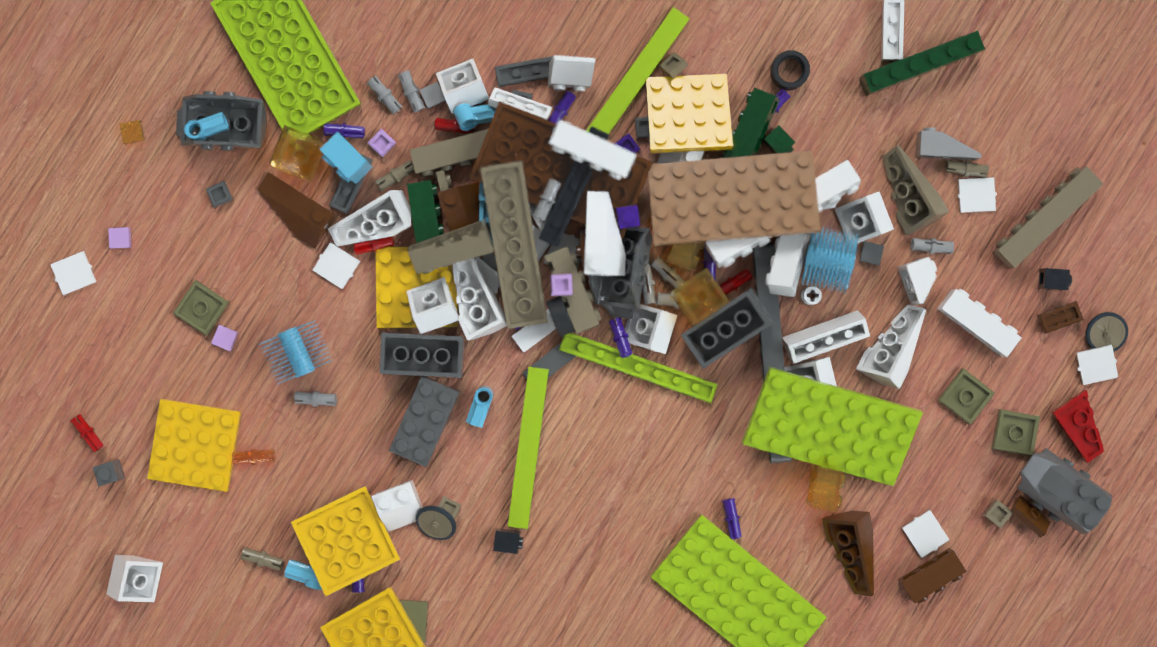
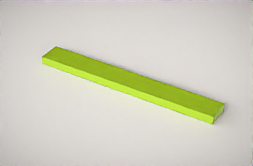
(640, 71)
(638, 367)
(528, 447)

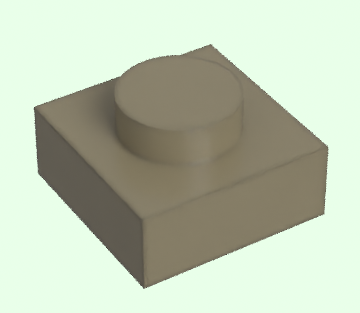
(673, 65)
(444, 180)
(450, 506)
(998, 513)

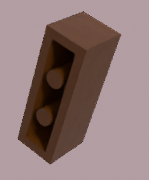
(932, 576)

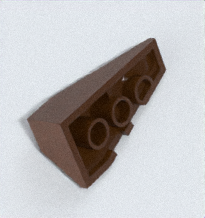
(461, 206)
(301, 214)
(853, 541)

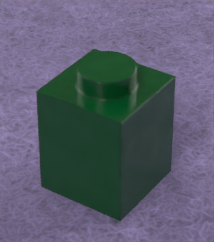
(779, 141)

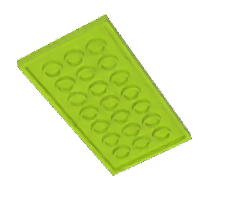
(288, 61)
(831, 426)
(735, 591)

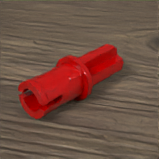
(449, 125)
(373, 245)
(735, 282)
(87, 433)

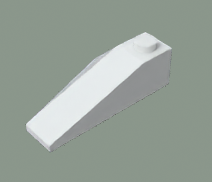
(376, 220)
(603, 242)
(478, 306)
(893, 352)

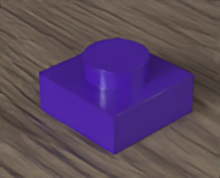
(628, 216)

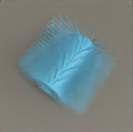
(832, 259)
(295, 351)

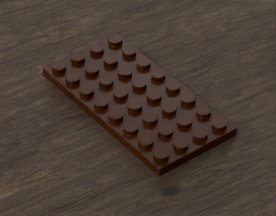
(526, 138)

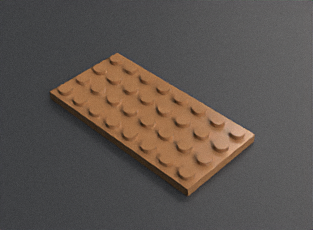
(733, 198)

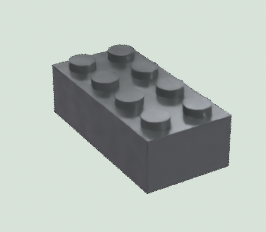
(727, 328)
(422, 355)
(424, 421)

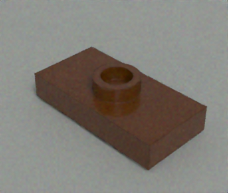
(580, 250)
(1060, 317)
(1030, 516)

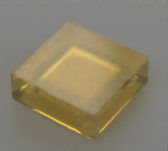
(132, 132)

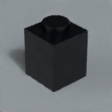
(1054, 279)
(507, 541)

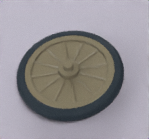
(1106, 330)
(436, 522)

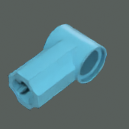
(470, 116)
(208, 126)
(479, 408)
(302, 573)

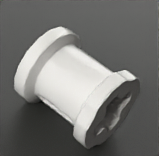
(807, 300)

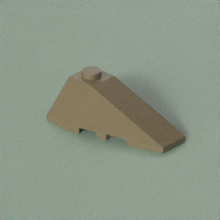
(914, 195)

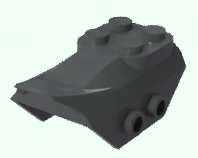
(244, 116)
(622, 293)
(1064, 491)

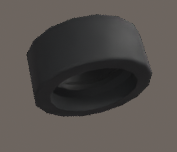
(790, 54)
(560, 316)

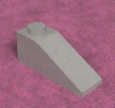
(942, 146)

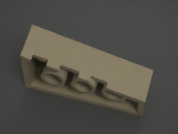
(452, 247)
(578, 304)

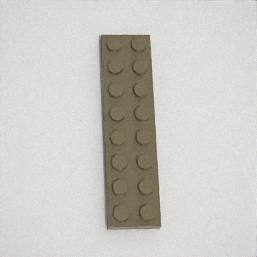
(514, 244)

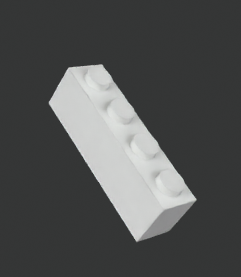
(592, 149)
(787, 264)
(979, 322)
(826, 336)

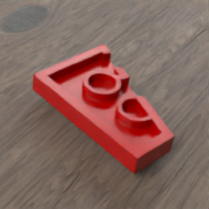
(1079, 426)

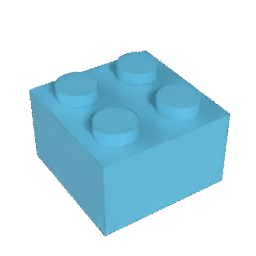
(346, 158)

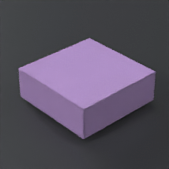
(382, 143)
(119, 237)
(561, 284)
(225, 337)

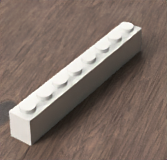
(829, 187)

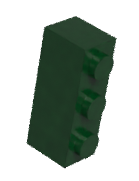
(424, 210)

